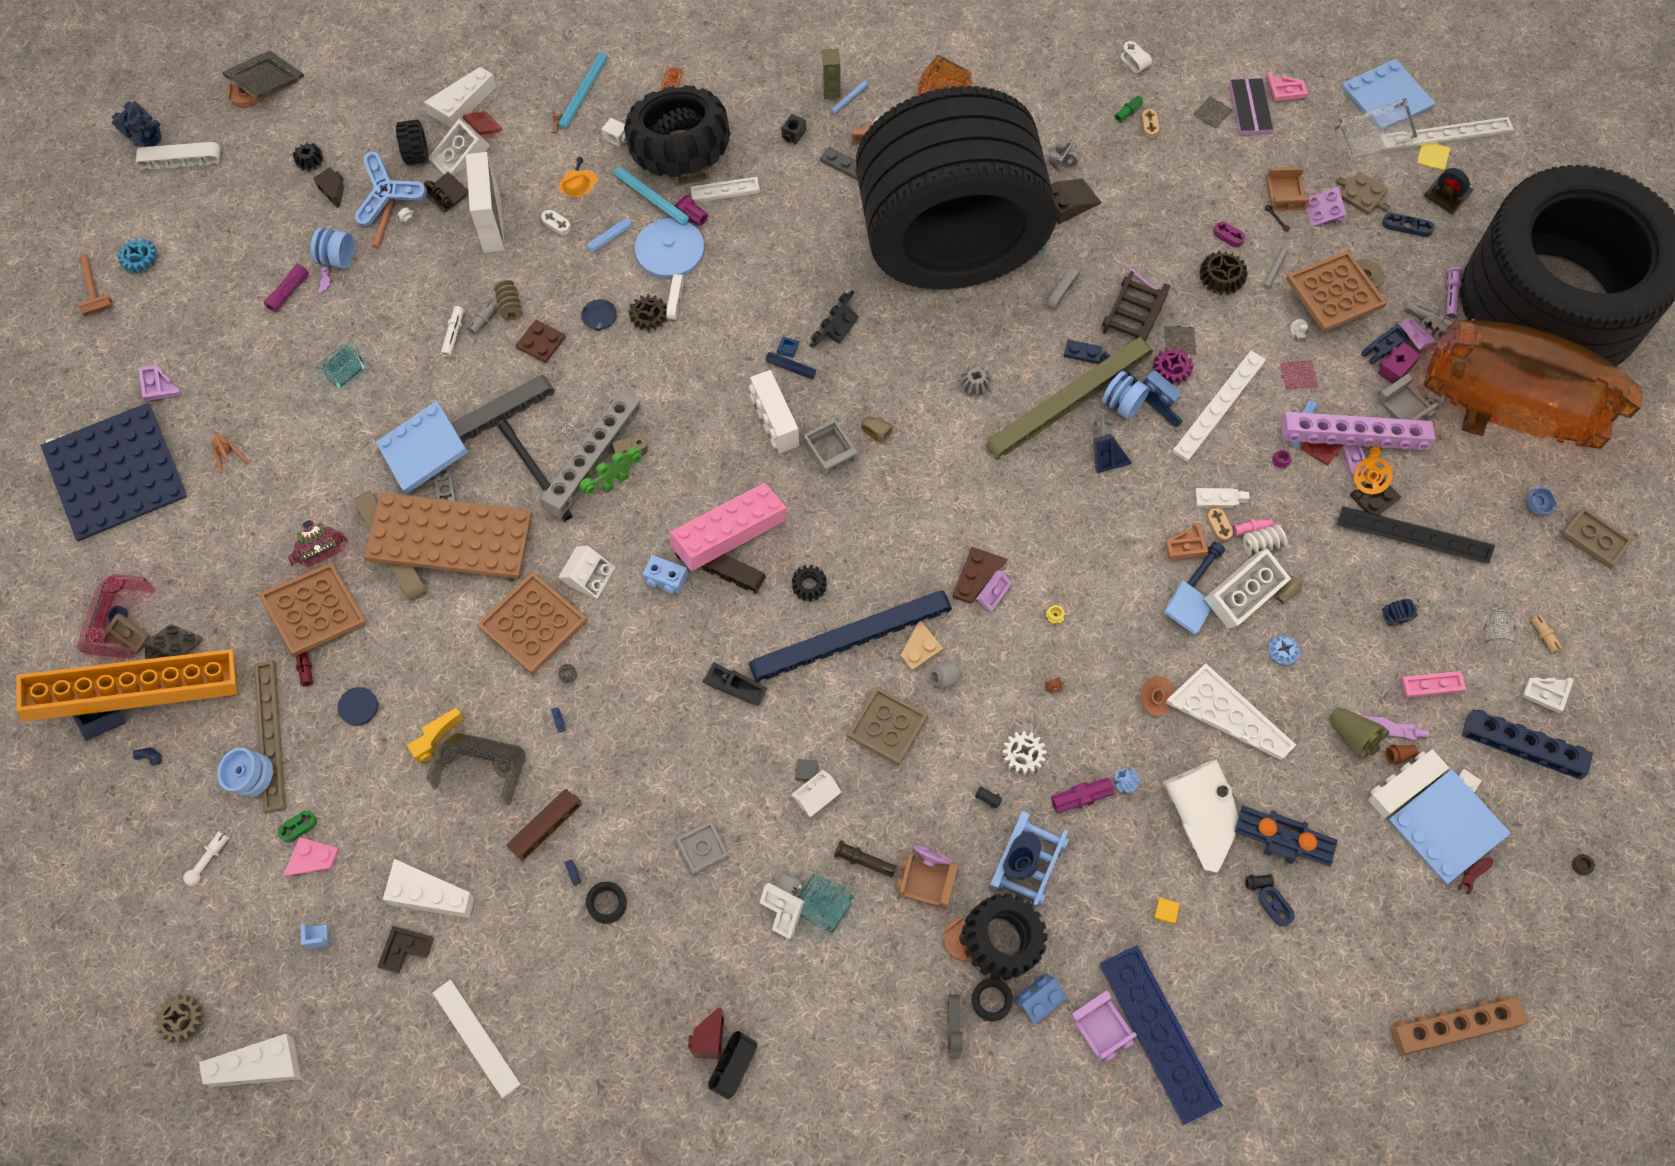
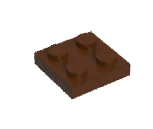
(540, 341)

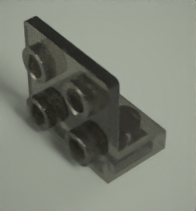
(171, 642)

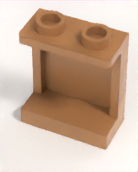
(1286, 189)
(926, 883)

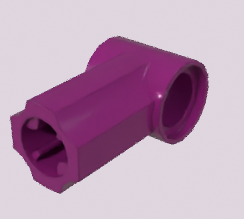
(695, 213)

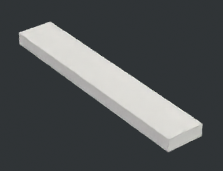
(477, 1039)

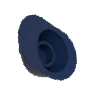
(1023, 856)

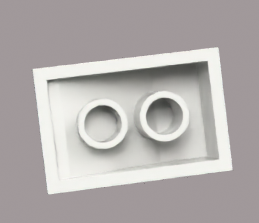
(452, 150)

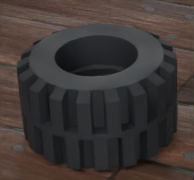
(412, 142)

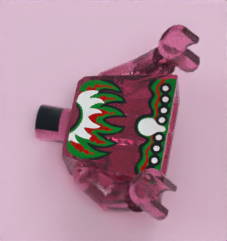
(316, 544)

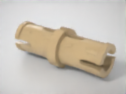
(1546, 634)

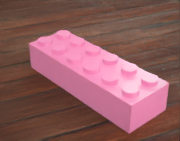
(727, 526)

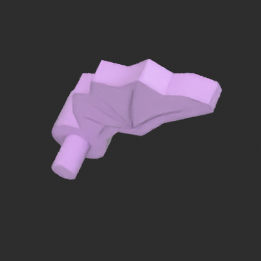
(325, 281)

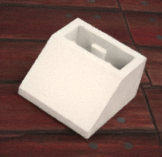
(586, 571)

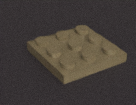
(887, 725)

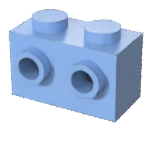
(665, 575)

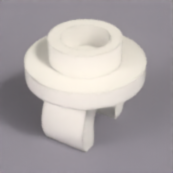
(1299, 327)

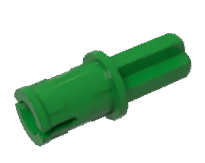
(1128, 109)

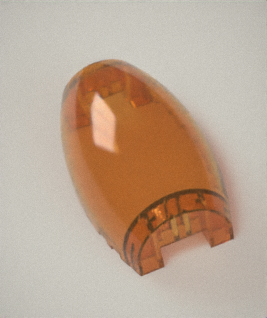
(1532, 381)

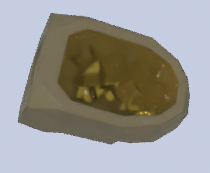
(876, 428)

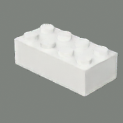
(774, 412)
(1247, 588)

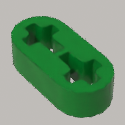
(295, 823)

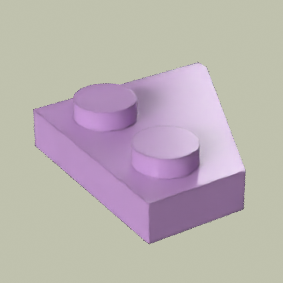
(156, 384)

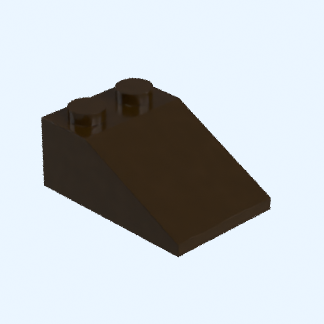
(1073, 198)

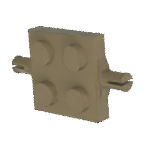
(1363, 193)

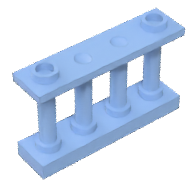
(1001, 881)

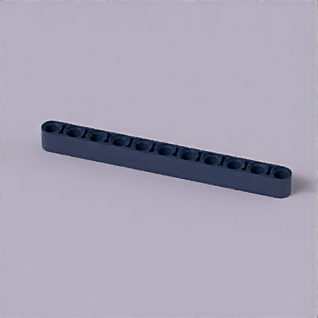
(849, 635)

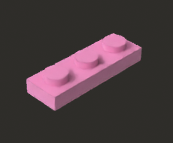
(1433, 684)

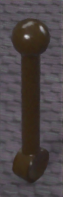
(1286, 228)

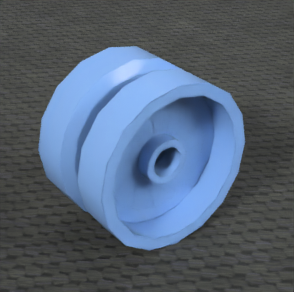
(245, 772)

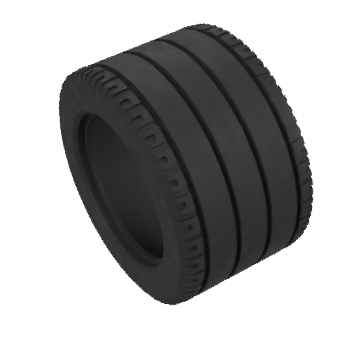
(954, 188)
(1596, 221)

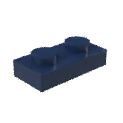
(1083, 351)

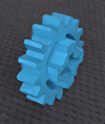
(137, 255)

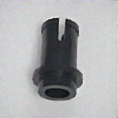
(989, 797)
(1254, 882)

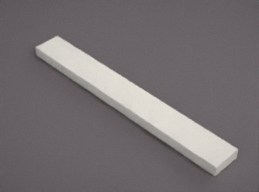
(1459, 132)

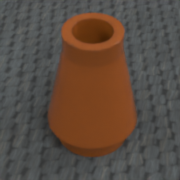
(1400, 753)

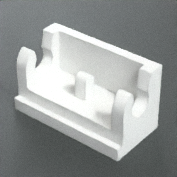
(816, 793)

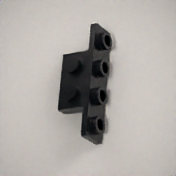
(838, 323)

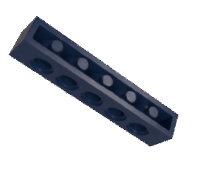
(1579, 757)

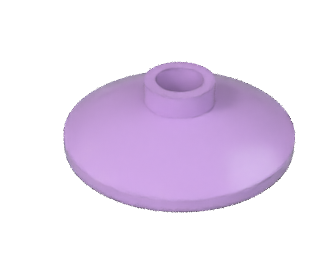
(931, 857)

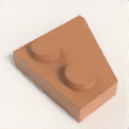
(1187, 544)

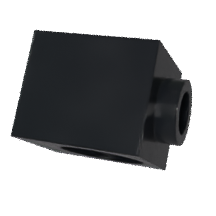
(793, 129)

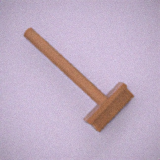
(383, 222)
(94, 304)

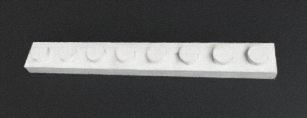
(1219, 406)

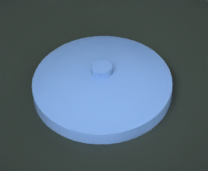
(669, 248)

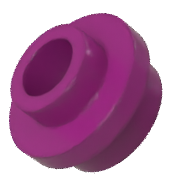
(1281, 454)

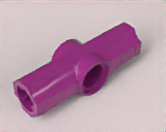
(1082, 794)

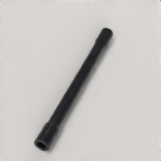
(511, 436)

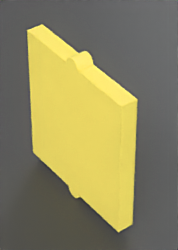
(1433, 156)

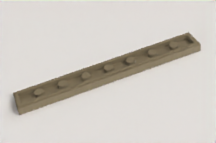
(270, 733)

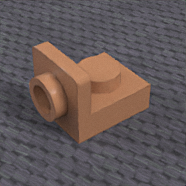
(857, 134)

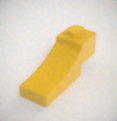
(424, 746)

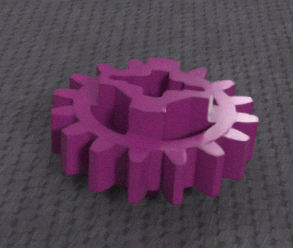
(1179, 372)

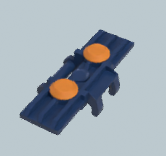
(1283, 841)

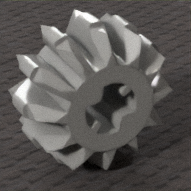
(976, 380)

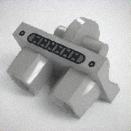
(1066, 155)

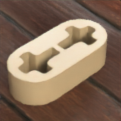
(1154, 124)
(1223, 523)

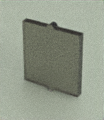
(1212, 112)
(1180, 338)

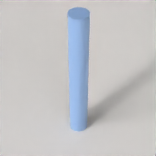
(849, 97)

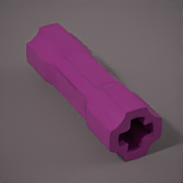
(293, 279)

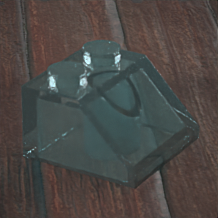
(825, 903)

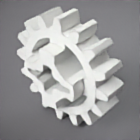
(1031, 747)

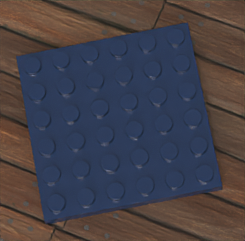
(113, 471)

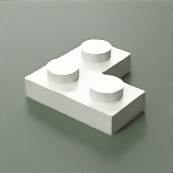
(787, 908)

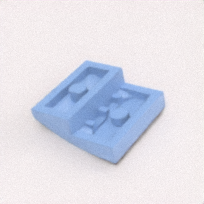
(1188, 607)

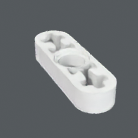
(675, 295)

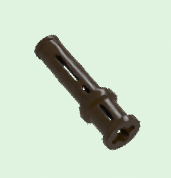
(855, 856)

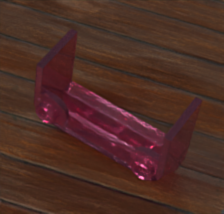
(92, 635)

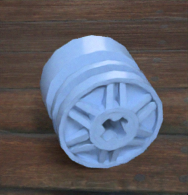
(332, 247)
(1125, 395)

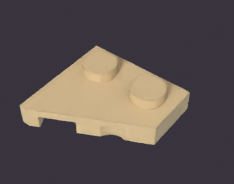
(920, 647)

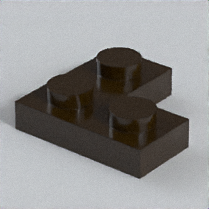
(401, 943)

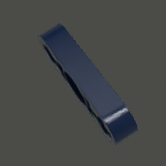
(1407, 219)

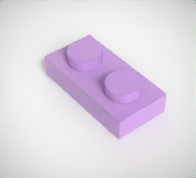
(994, 591)

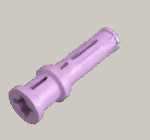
(1453, 286)

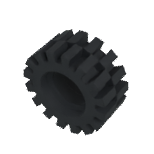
(804, 573)

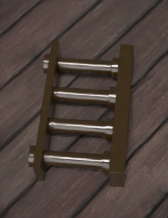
(1153, 308)

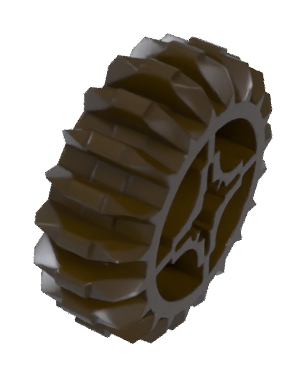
(1220, 276)

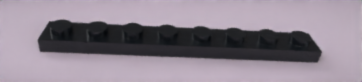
(1415, 534)

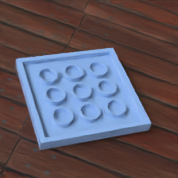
(1385, 86)
(421, 447)
(1449, 826)

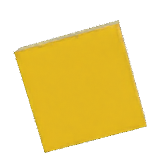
(1166, 911)

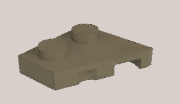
(126, 633)

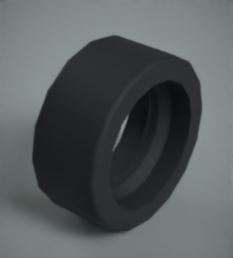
(606, 886)
(1003, 987)

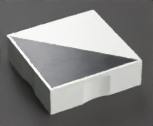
(485, 202)

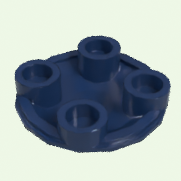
(599, 314)

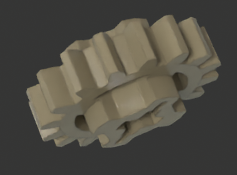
(172, 1012)

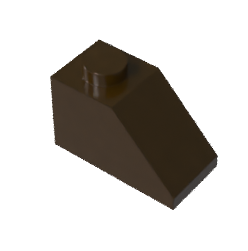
(330, 185)

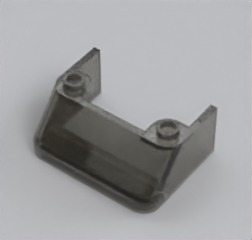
(507, 758)

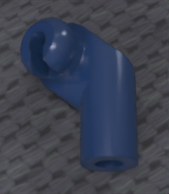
(149, 753)

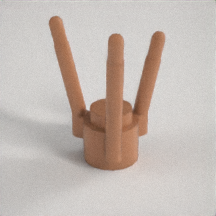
(222, 446)

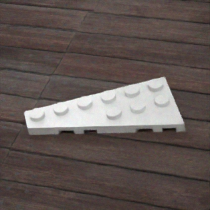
(1222, 707)

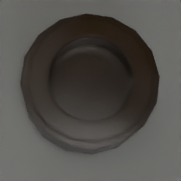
(1583, 864)

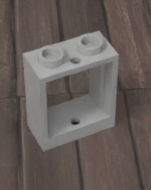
(838, 462)

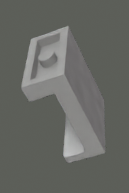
(1405, 402)

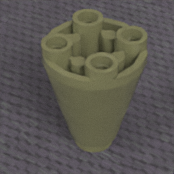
(1358, 732)

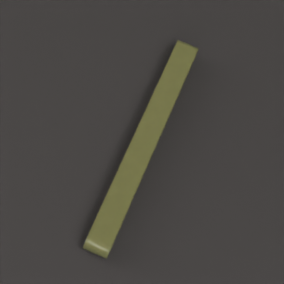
(1068, 398)

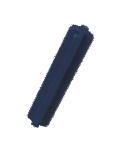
(790, 365)

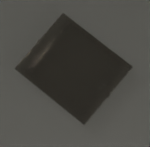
(263, 75)

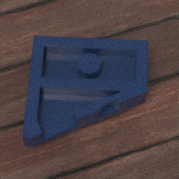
(1108, 454)

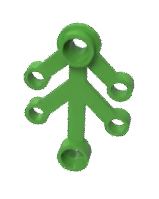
(612, 470)

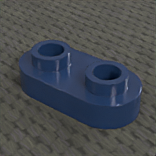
(1277, 906)

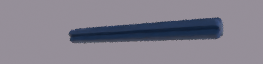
(1154, 401)

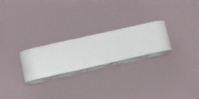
(177, 155)

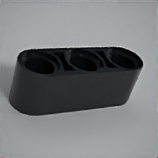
(732, 1065)

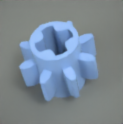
(1126, 780)

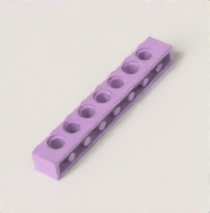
(1357, 430)

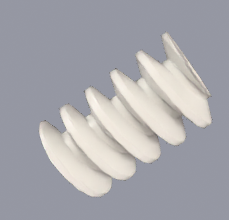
(1264, 538)

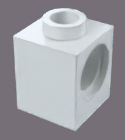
(614, 132)

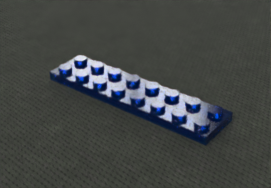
(1160, 1035)

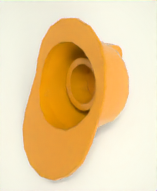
(577, 183)

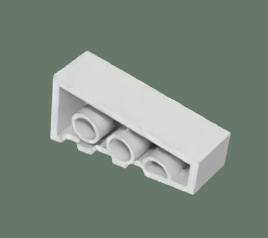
(461, 97)
(421, 891)
(257, 1063)

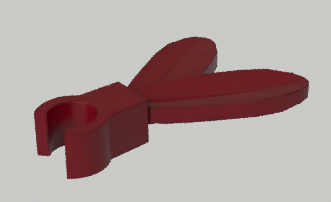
(1475, 871)

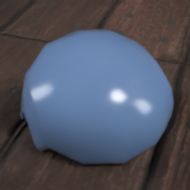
(1541, 497)

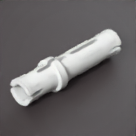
(454, 325)

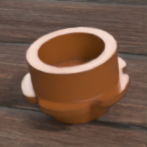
(1054, 685)

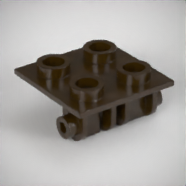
(445, 191)

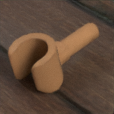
(556, 118)

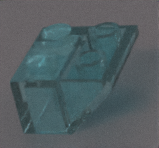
(341, 365)

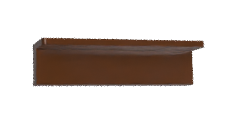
(544, 824)

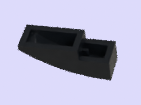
(734, 684)

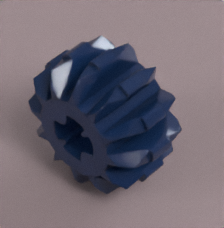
(1399, 612)

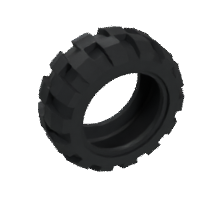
(681, 151)

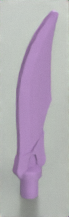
(1407, 731)

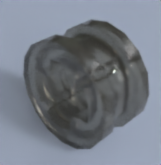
(564, 668)

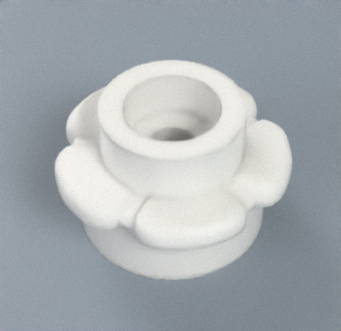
(405, 215)

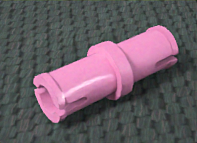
(1252, 525)

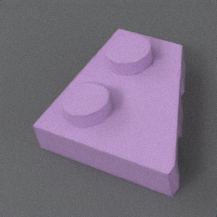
(1417, 334)

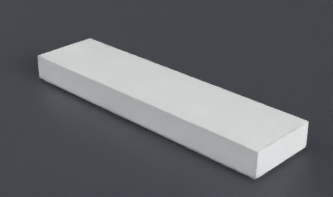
(725, 189)

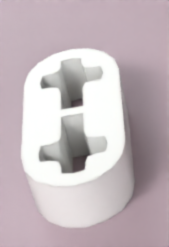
(554, 224)

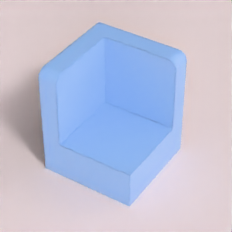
(314, 936)

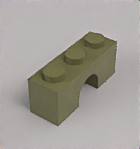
(831, 73)

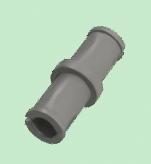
(482, 317)

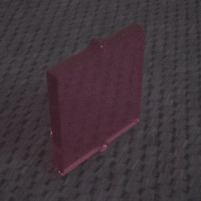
(1298, 374)

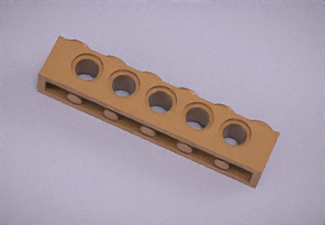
(1510, 1010)

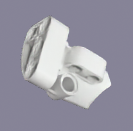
(1205, 816)

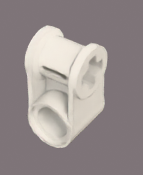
(1135, 58)

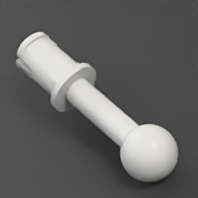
(193, 876)

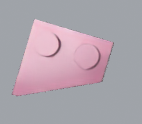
(1286, 88)
(310, 857)

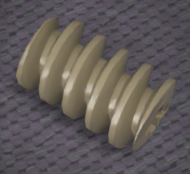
(508, 300)

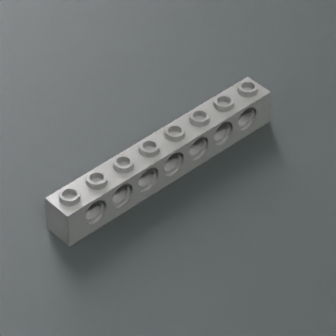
(560, 504)

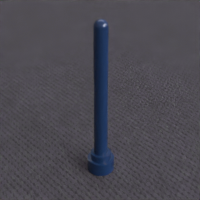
(1215, 550)

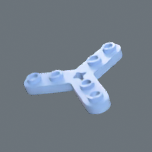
(396, 190)

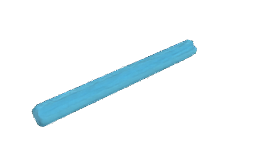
(582, 90)
(651, 195)

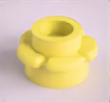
(1055, 610)

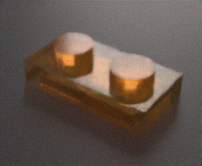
(672, 77)

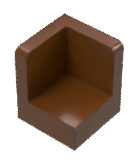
(1476, 421)

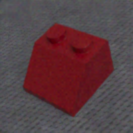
(708, 1037)

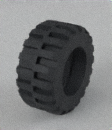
(1027, 925)

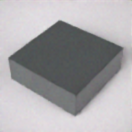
(806, 769)

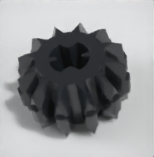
(307, 156)

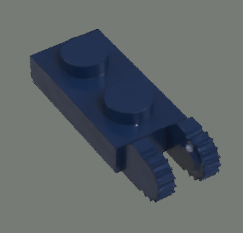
(1385, 343)

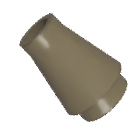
(1289, 590)

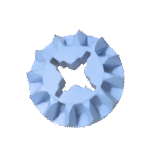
(1281, 656)

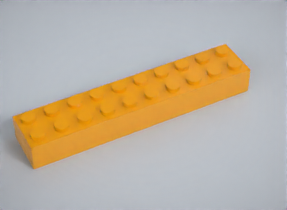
(125, 685)

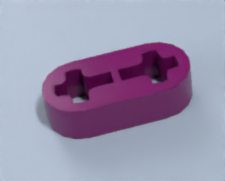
(1229, 234)

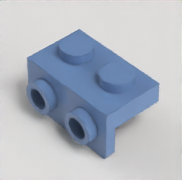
(1162, 388)
(1040, 997)

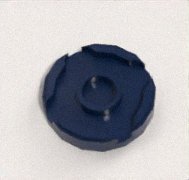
(358, 706)

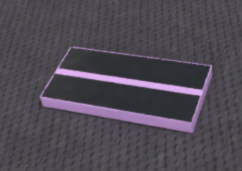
(1251, 106)

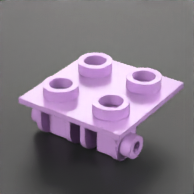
(1326, 207)

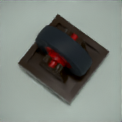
(1450, 189)

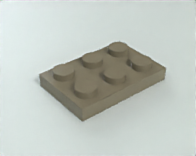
(1597, 537)

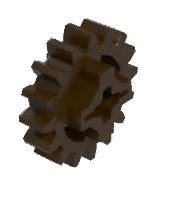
(648, 312)

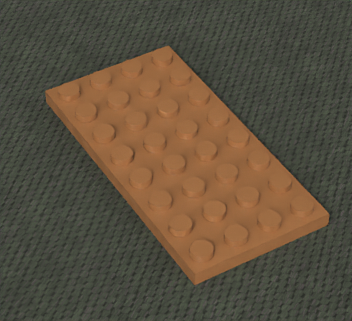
(448, 535)

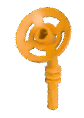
(1372, 472)

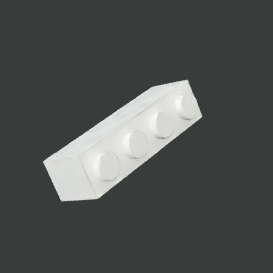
(1408, 783)

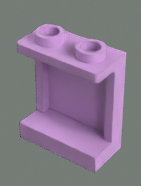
(1103, 1027)

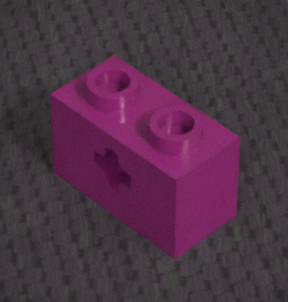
(1399, 363)

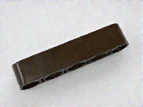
(735, 571)

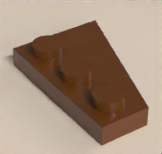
(976, 574)

